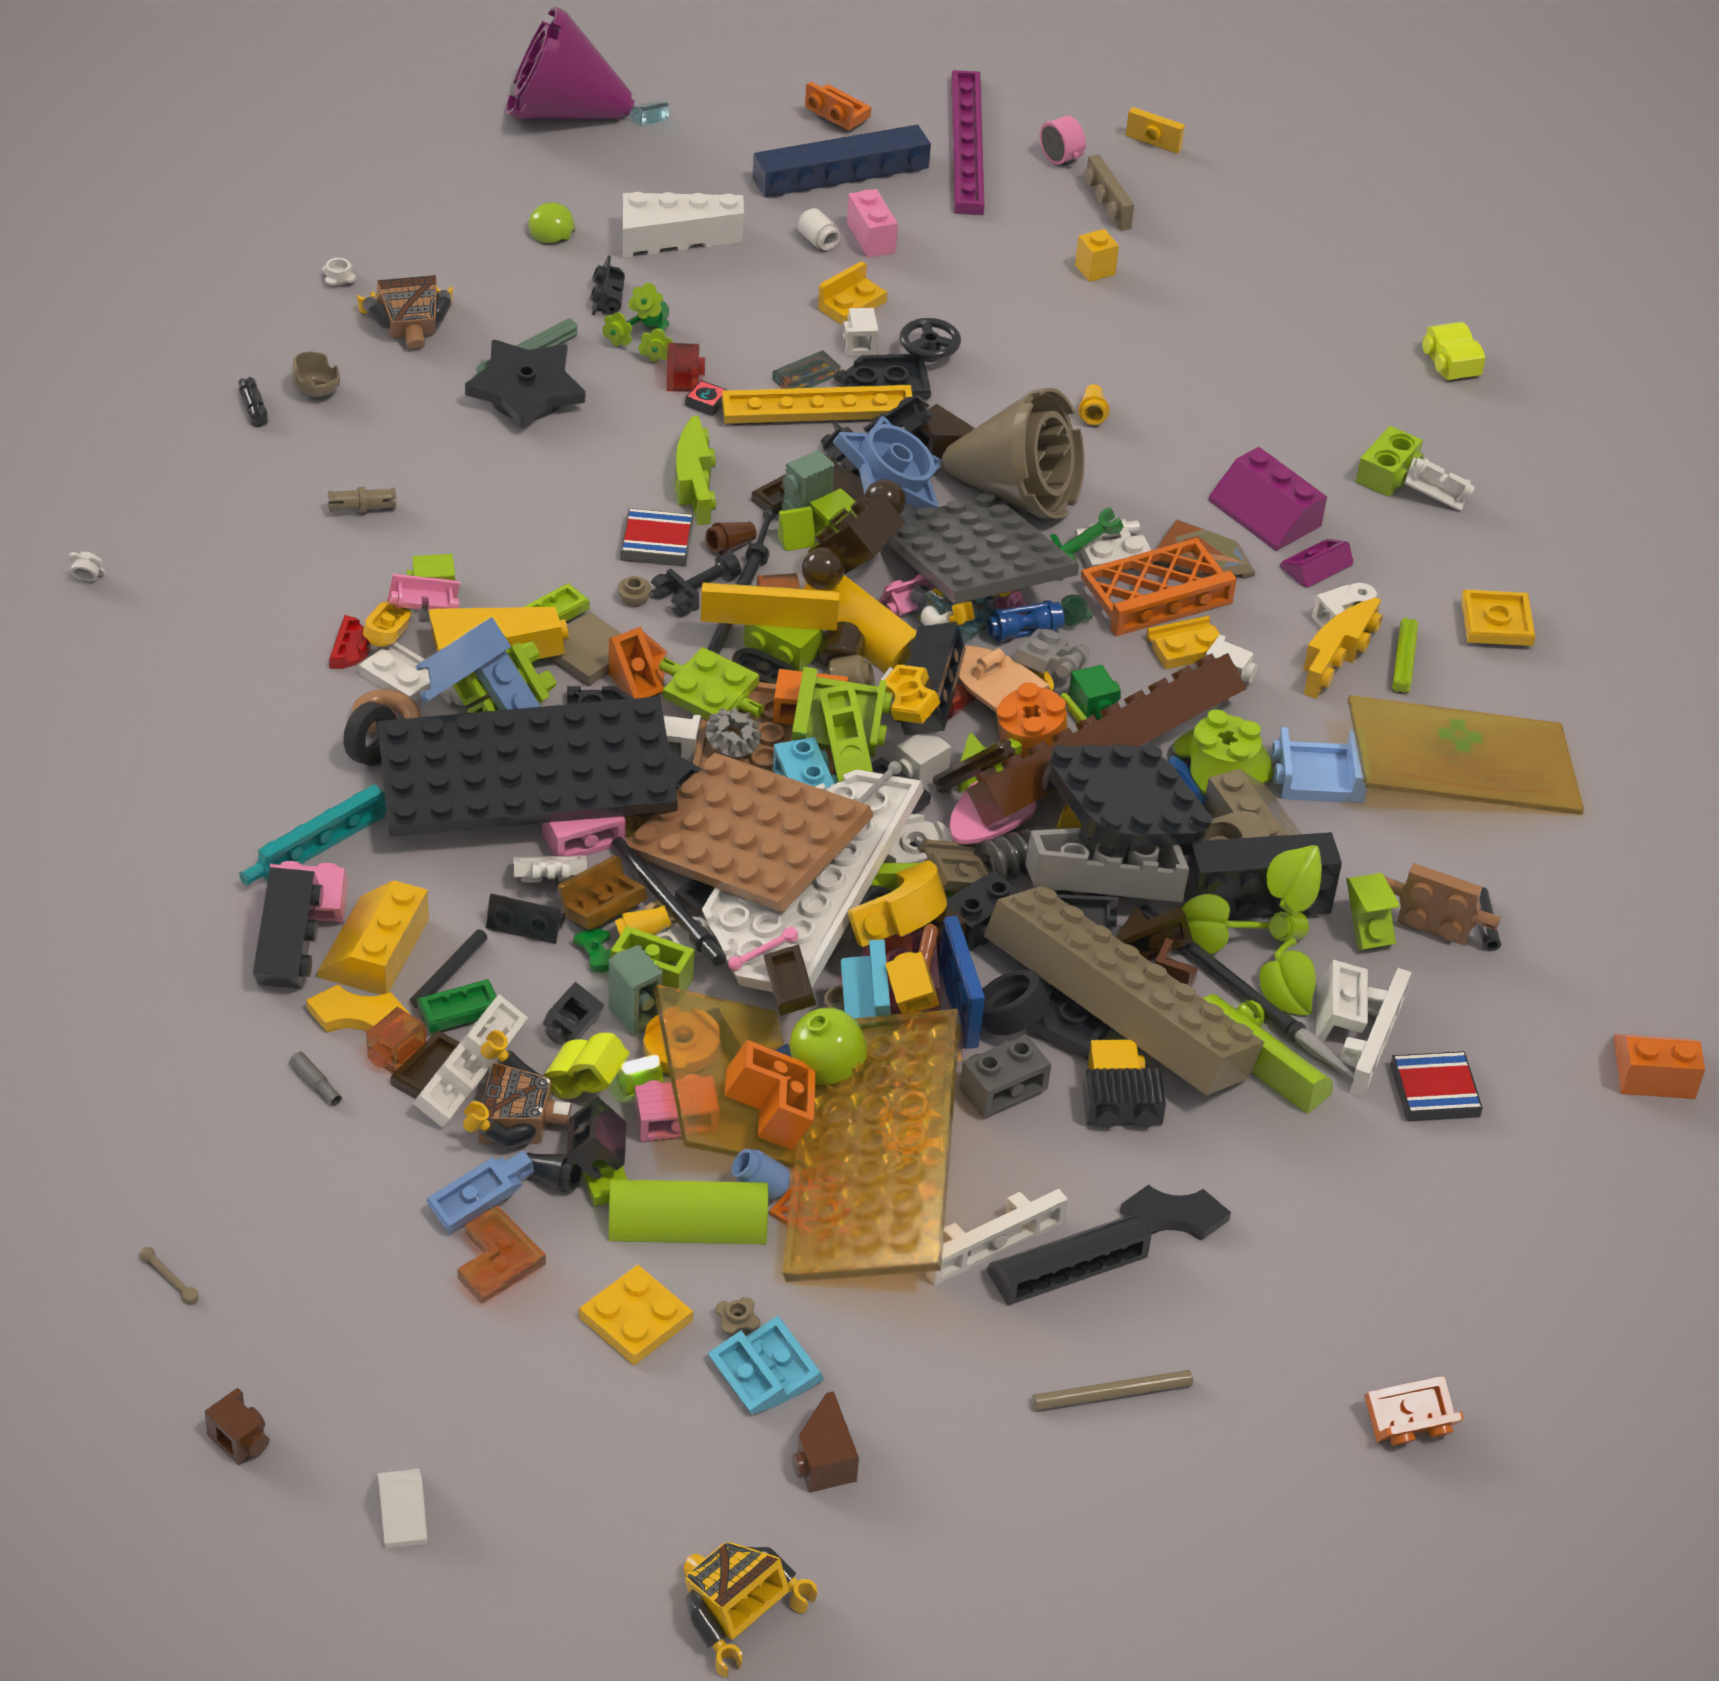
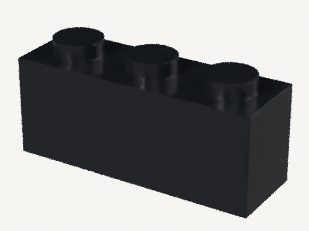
(287, 928)

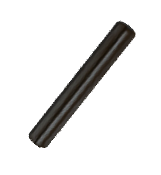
(973, 765)

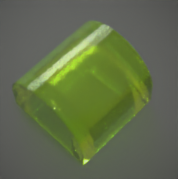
(637, 1073)

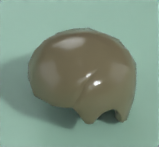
(314, 375)

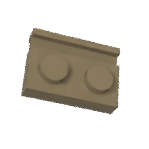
(955, 863)

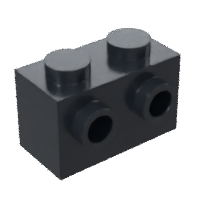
(977, 905)

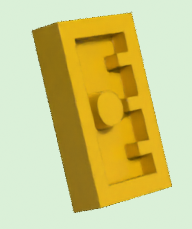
(849, 291)

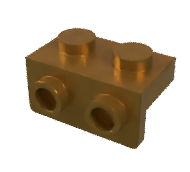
(600, 894)

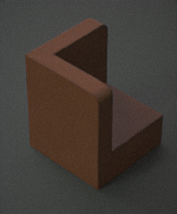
(1180, 971)

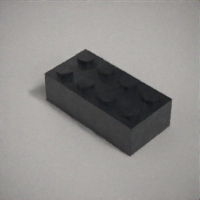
(1239, 870)

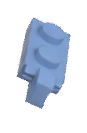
(479, 1190)

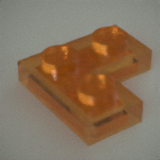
(506, 1256)

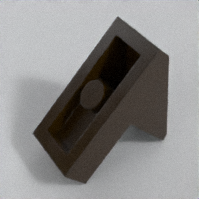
(1151, 934)

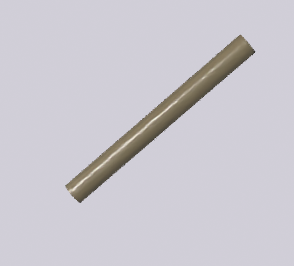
(1112, 1390)

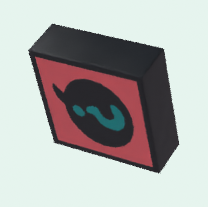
(705, 397)

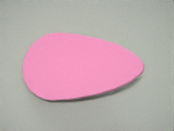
(968, 827)

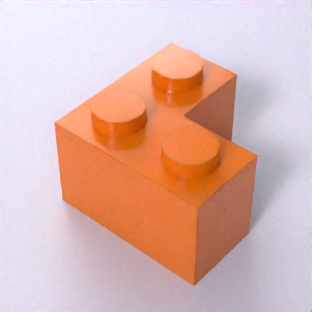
(777, 1087)

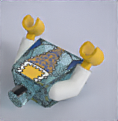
(939, 609)

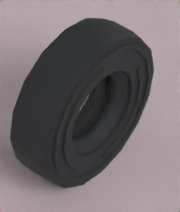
(357, 728)

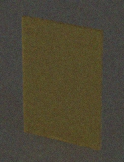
(700, 1043)

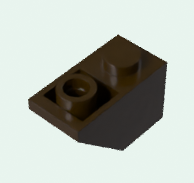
(942, 430)

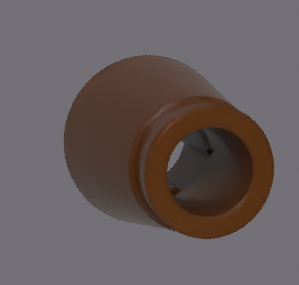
(729, 535)

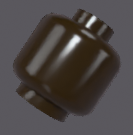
(844, 642)

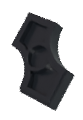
(1192, 1213)

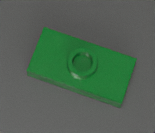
(456, 1005)

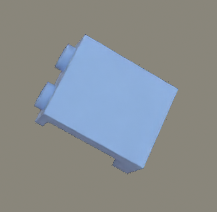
(1318, 770)

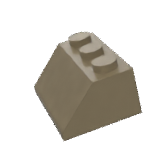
(1242, 792)

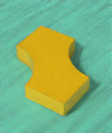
(912, 699)
(341, 1009)

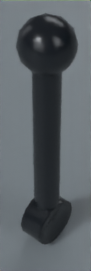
(768, 516)

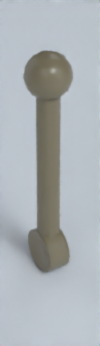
(189, 1294)

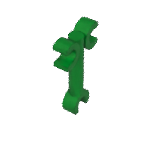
(1091, 533)

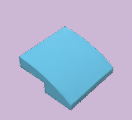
(766, 1366)

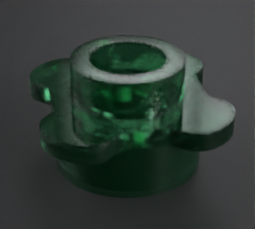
(1075, 610)

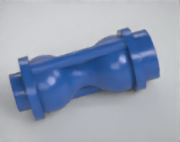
(1009, 623)

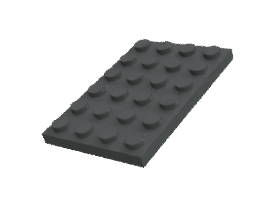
(979, 549)

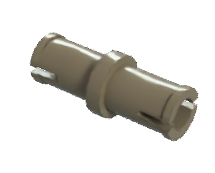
(361, 499)

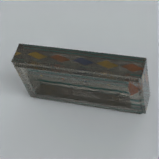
(806, 371)

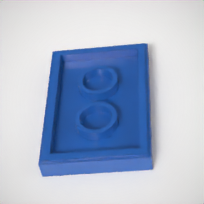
(961, 981)

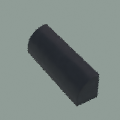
(1071, 1259)

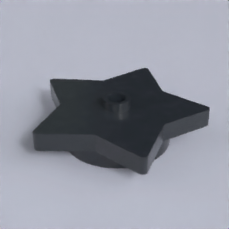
(526, 382)

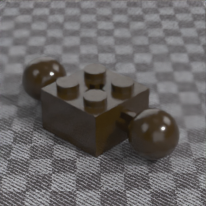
(854, 535)

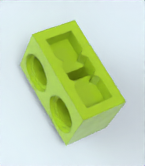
(1388, 461)

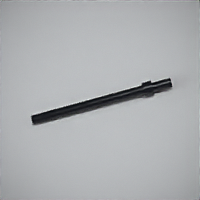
(699, 936)

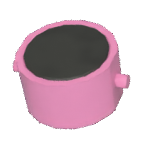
(1062, 139)

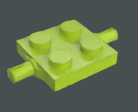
(710, 684)

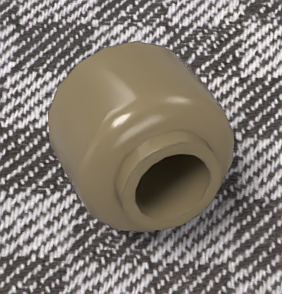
(854, 668)

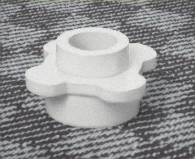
(338, 272)
(86, 566)

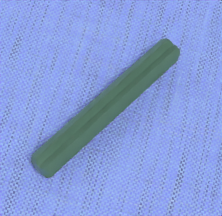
(547, 338)

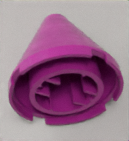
(566, 77)

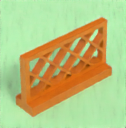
(1167, 601)

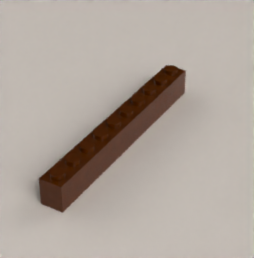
(1132, 725)

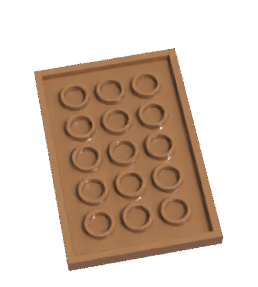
(750, 831)

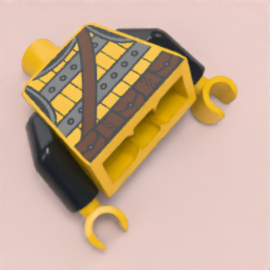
(734, 1590)

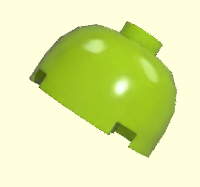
(828, 1044)

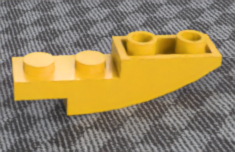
(1340, 641)

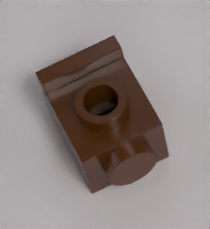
(236, 1427)

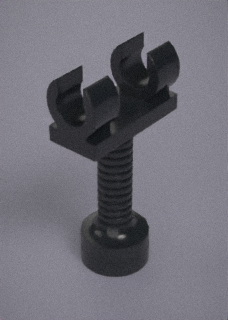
(686, 596)

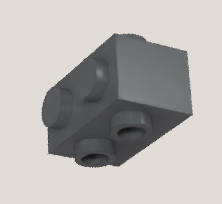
(1005, 1075)

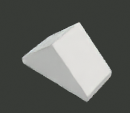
(402, 1508)

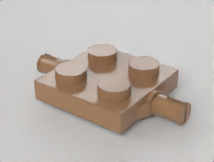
(1441, 904)

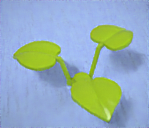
(1292, 977)

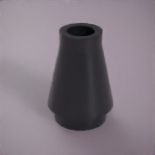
(555, 1171)

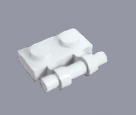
(1106, 551)

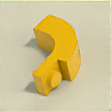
(902, 910)

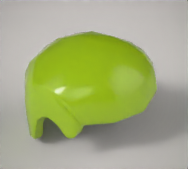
(551, 223)

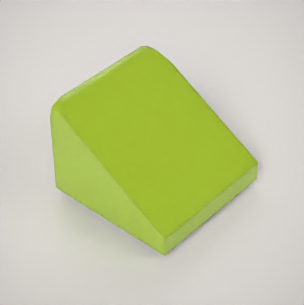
(796, 528)

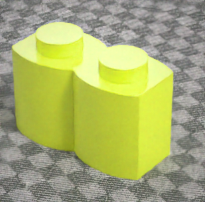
(1454, 350)
(586, 1065)

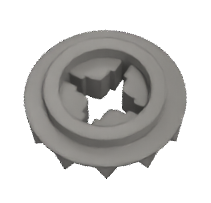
(728, 742)

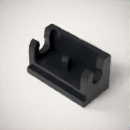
(596, 1134)

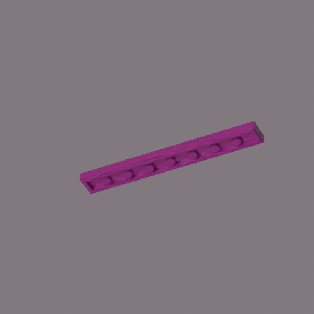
(967, 143)

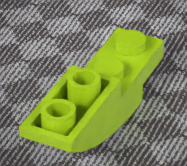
(693, 471)
(845, 729)

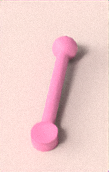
(789, 935)

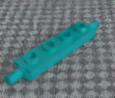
(319, 833)

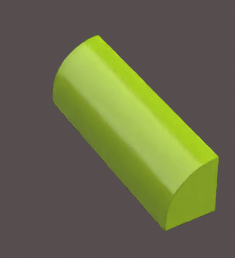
(1281, 1066)
(688, 1211)

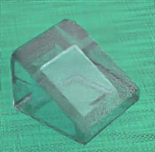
(651, 112)

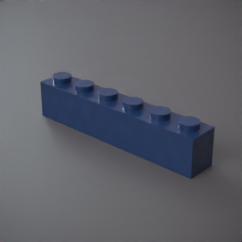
(841, 160)

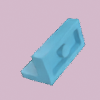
(866, 983)

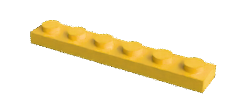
(811, 403)

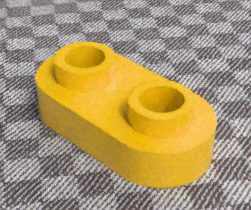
(386, 624)

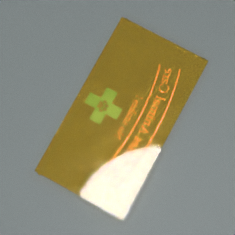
(1464, 755)

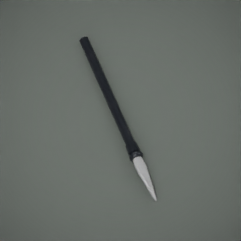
(1283, 1021)

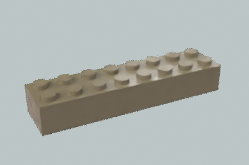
(1124, 989)

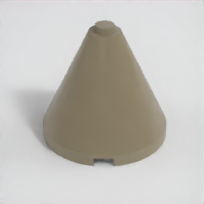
(1024, 455)

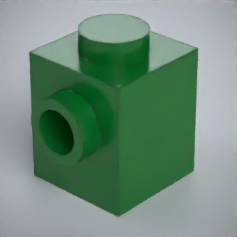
(1093, 690)

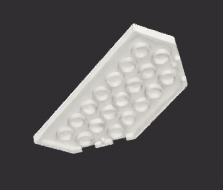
(822, 907)

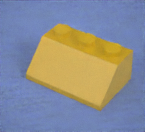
(377, 938)

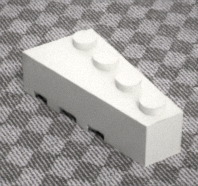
(680, 221)

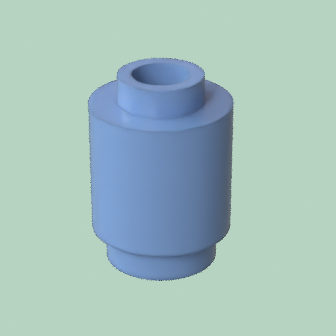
(760, 1168)

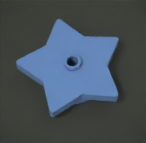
(895, 456)

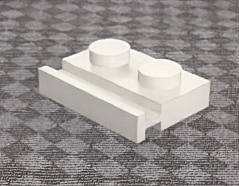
(396, 671)

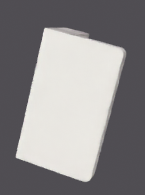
(1342, 999)

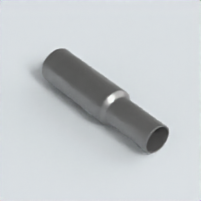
(314, 1078)

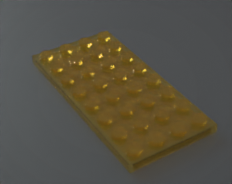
(878, 1156)

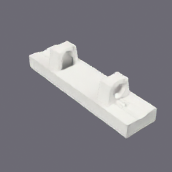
(1367, 1054)
(1020, 1224)

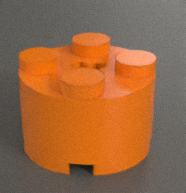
(1031, 716)

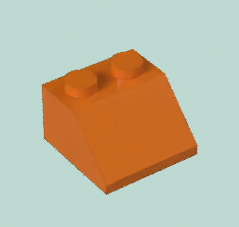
(1659, 1065)

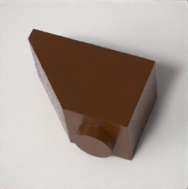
(826, 1448)

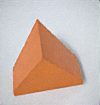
(635, 663)

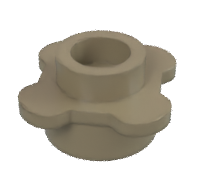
(733, 1324)

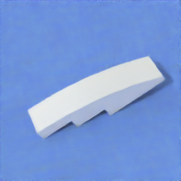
(465, 1064)

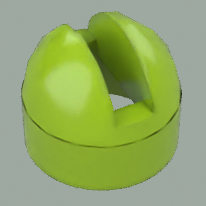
(1252, 1009)

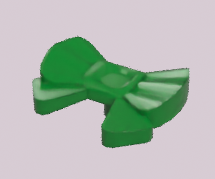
(592, 943)

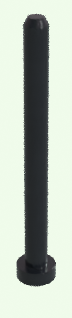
(757, 556)

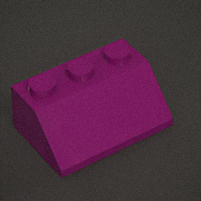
(1269, 499)

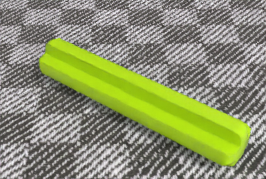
(1405, 655)

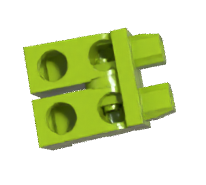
(522, 656)

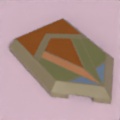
(1223, 550)

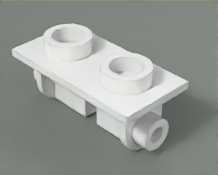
(1435, 483)

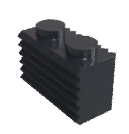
(1124, 1097)

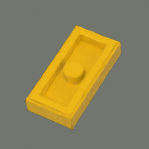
(1155, 130)

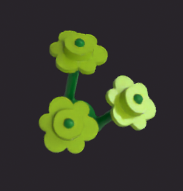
(652, 312)

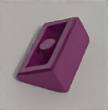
(1318, 561)

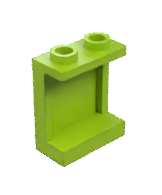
(809, 714)

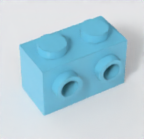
(803, 762)

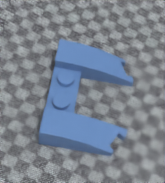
(484, 653)

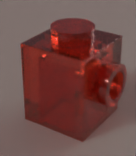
(684, 366)

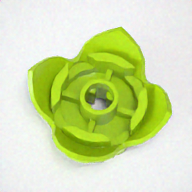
(1224, 745)

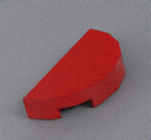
(350, 645)

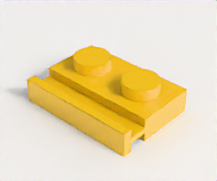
(1182, 641)

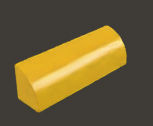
(769, 606)
(885, 633)

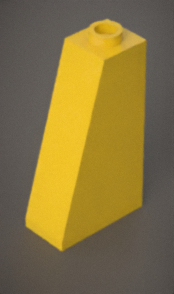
(516, 623)

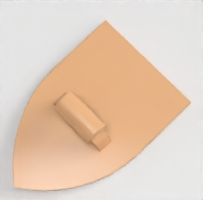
(993, 675)

